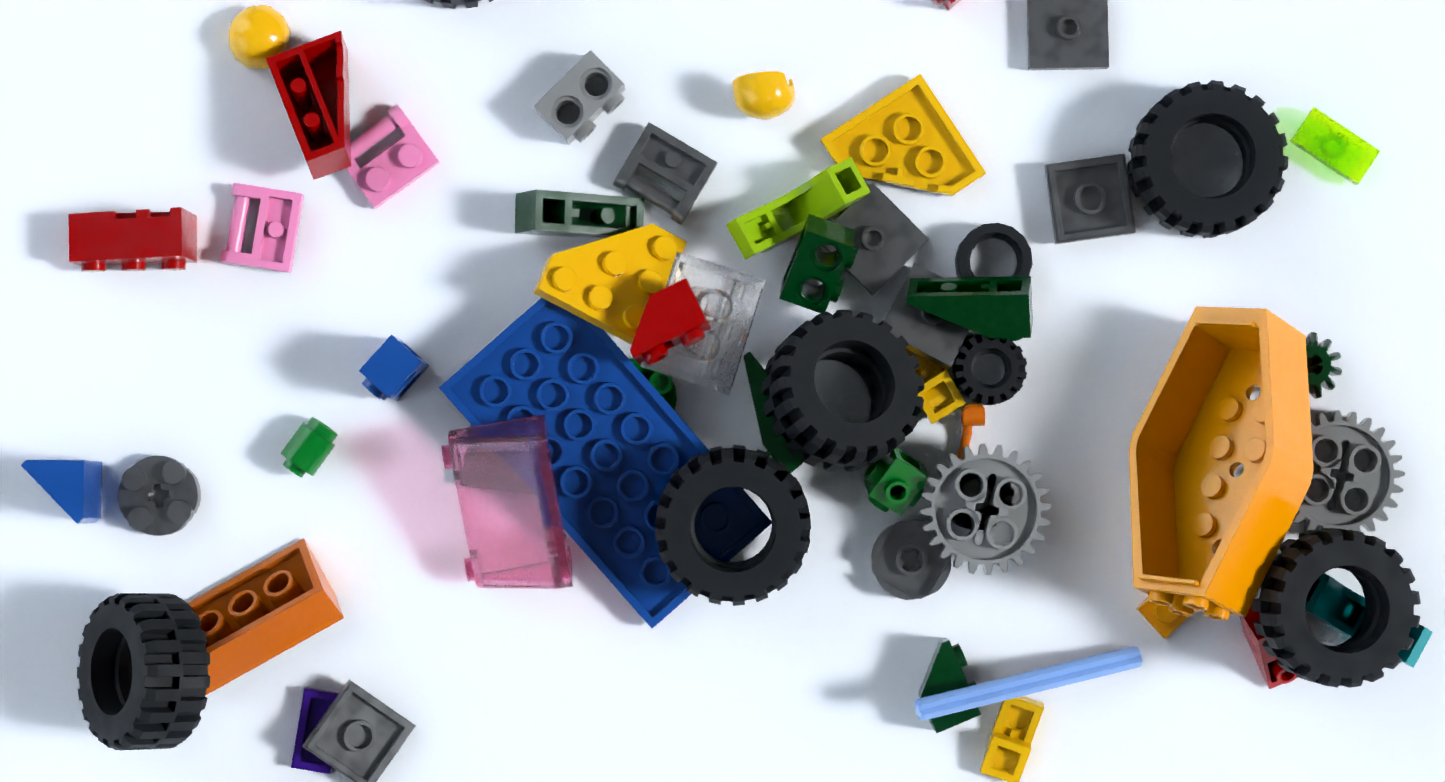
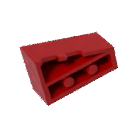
(316, 98)
(133, 239)

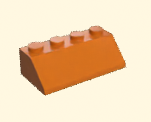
(265, 612)

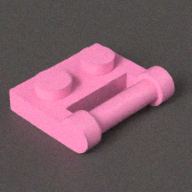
(394, 167)
(274, 232)

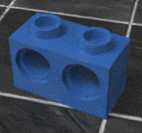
(392, 369)

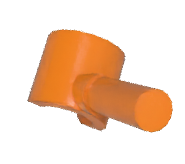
(970, 416)

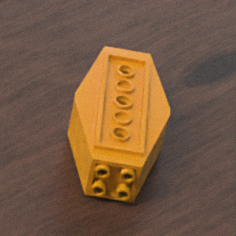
(1195, 526)

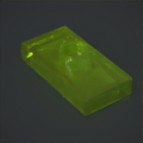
(1334, 146)

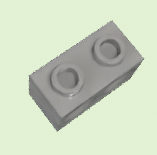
(572, 91)

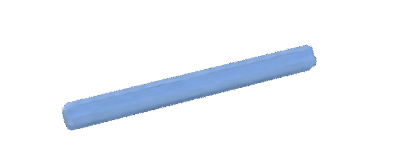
(1028, 683)

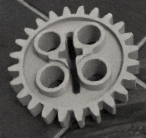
(1373, 484)
(1021, 517)

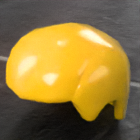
(258, 34)
(763, 94)

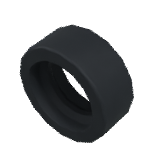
(999, 231)

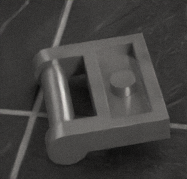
(673, 162)

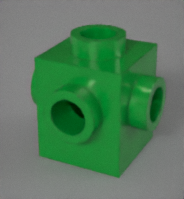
(895, 481)

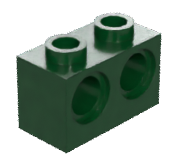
(812, 263)

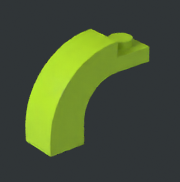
(786, 216)

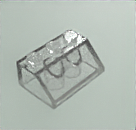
(730, 305)

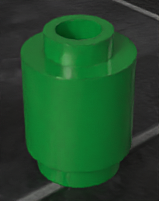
(309, 447)

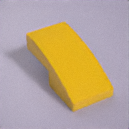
(939, 391)
(1012, 738)

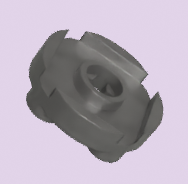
(176, 510)
(888, 565)

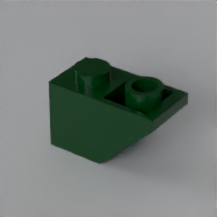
(946, 675)

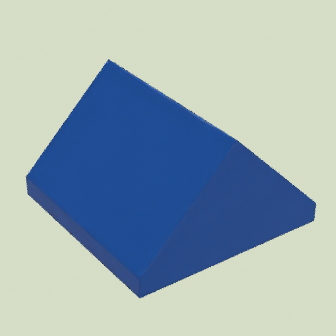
(72, 485)

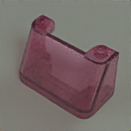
(509, 505)

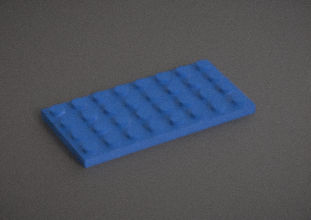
(608, 446)

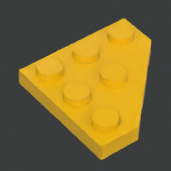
(907, 143)
(611, 277)

